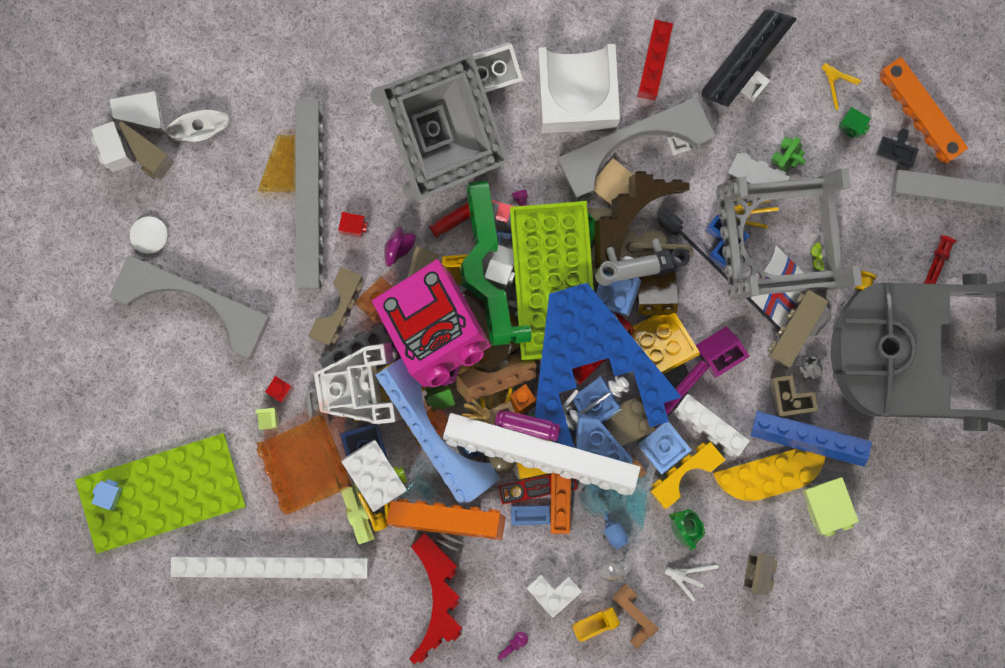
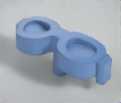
(506, 234)

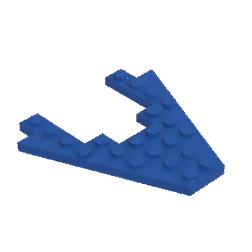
(584, 332)

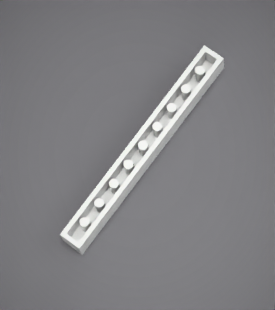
(541, 454)
(269, 567)

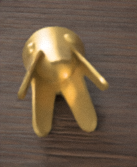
(481, 414)

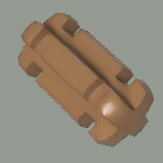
(642, 472)

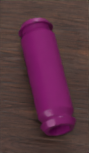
(528, 425)

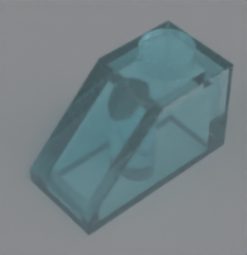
(634, 506)

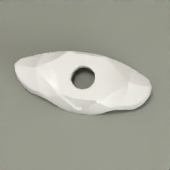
(182, 128)

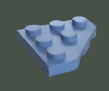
(596, 439)

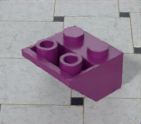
(722, 351)

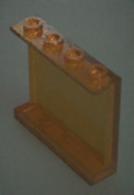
(304, 465)

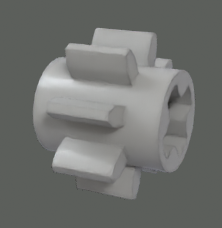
(812, 368)

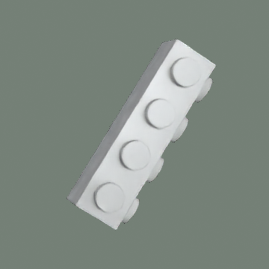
(711, 425)

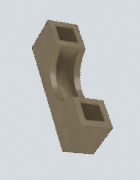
(326, 329)

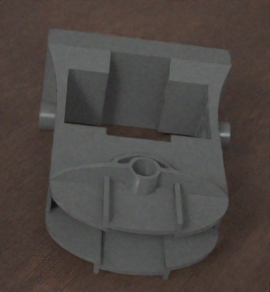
(891, 350)

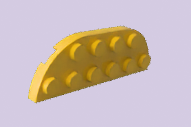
(770, 475)

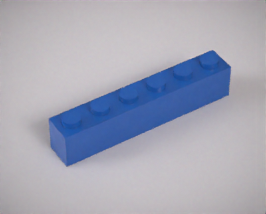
(811, 438)

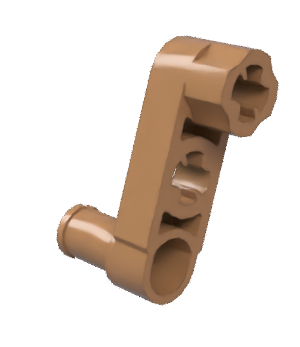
(624, 597)

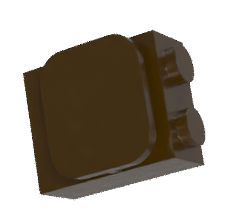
(657, 295)

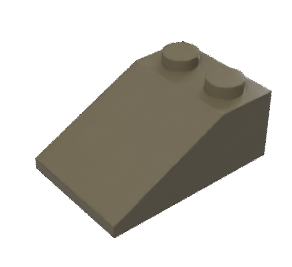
(153, 160)
(759, 573)

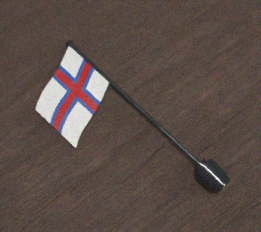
(772, 306)

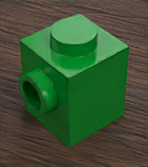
(855, 123)

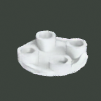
(148, 235)

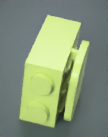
(830, 507)

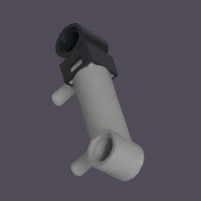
(660, 264)

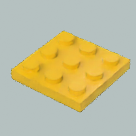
(665, 341)

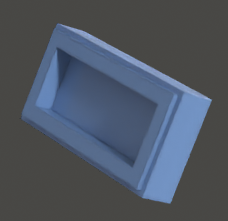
(530, 515)

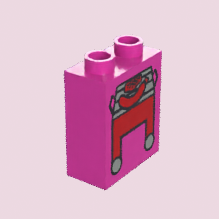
(431, 325)

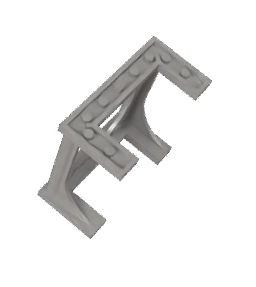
(737, 190)

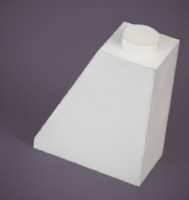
(138, 110)

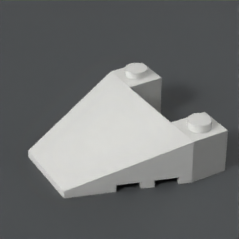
(353, 389)

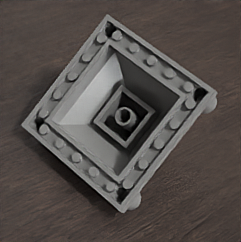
(441, 126)

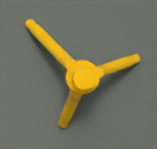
(833, 75)

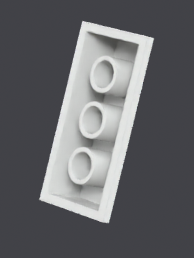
(498, 67)

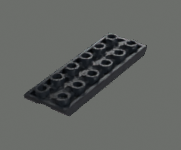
(747, 57)

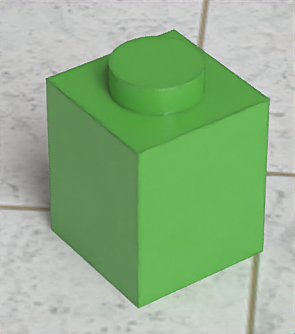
(439, 396)

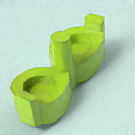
(816, 251)

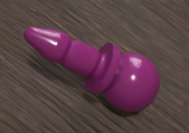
(519, 640)

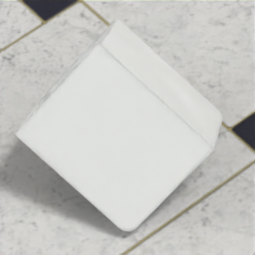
(755, 86)

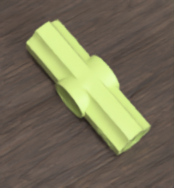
(357, 515)

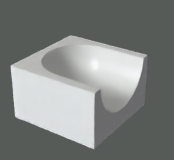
(578, 91)

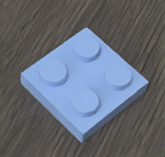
(664, 447)

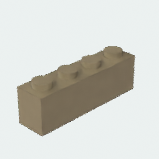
(797, 329)

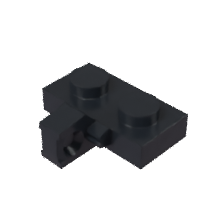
(898, 149)

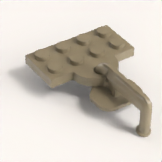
(638, 246)

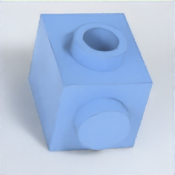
(107, 494)

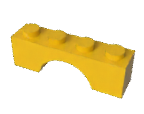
(705, 458)

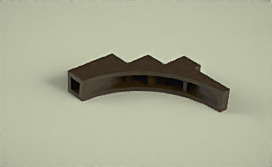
(642, 190)

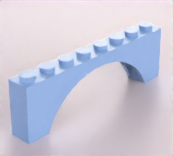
(463, 476)

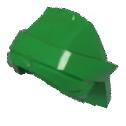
(687, 527)

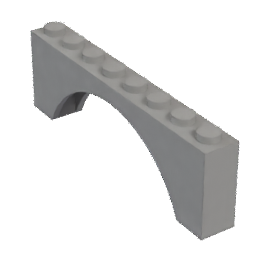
(683, 120)
(141, 279)

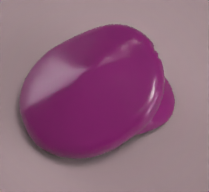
(398, 245)

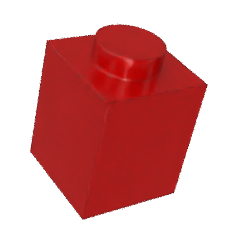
(352, 224)
(279, 389)

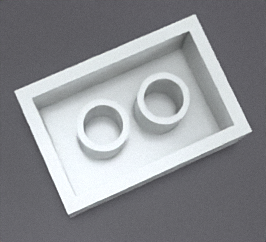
(373, 475)

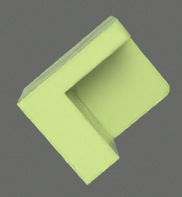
(267, 418)

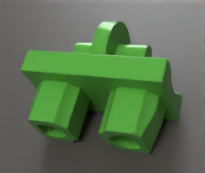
(792, 156)

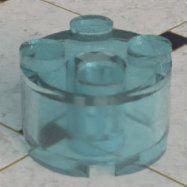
(596, 505)

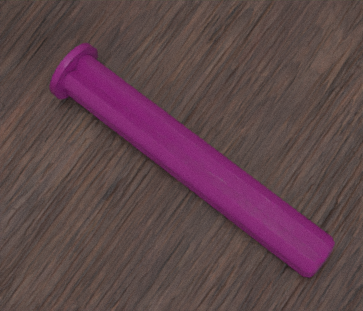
(687, 384)

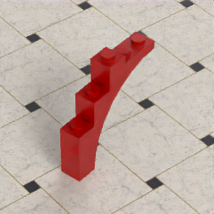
(442, 624)

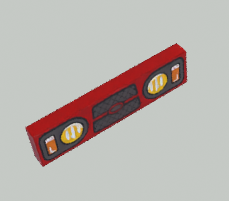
(528, 489)

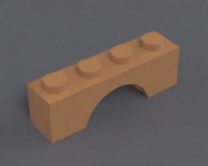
(477, 384)

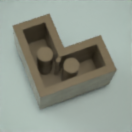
(789, 403)

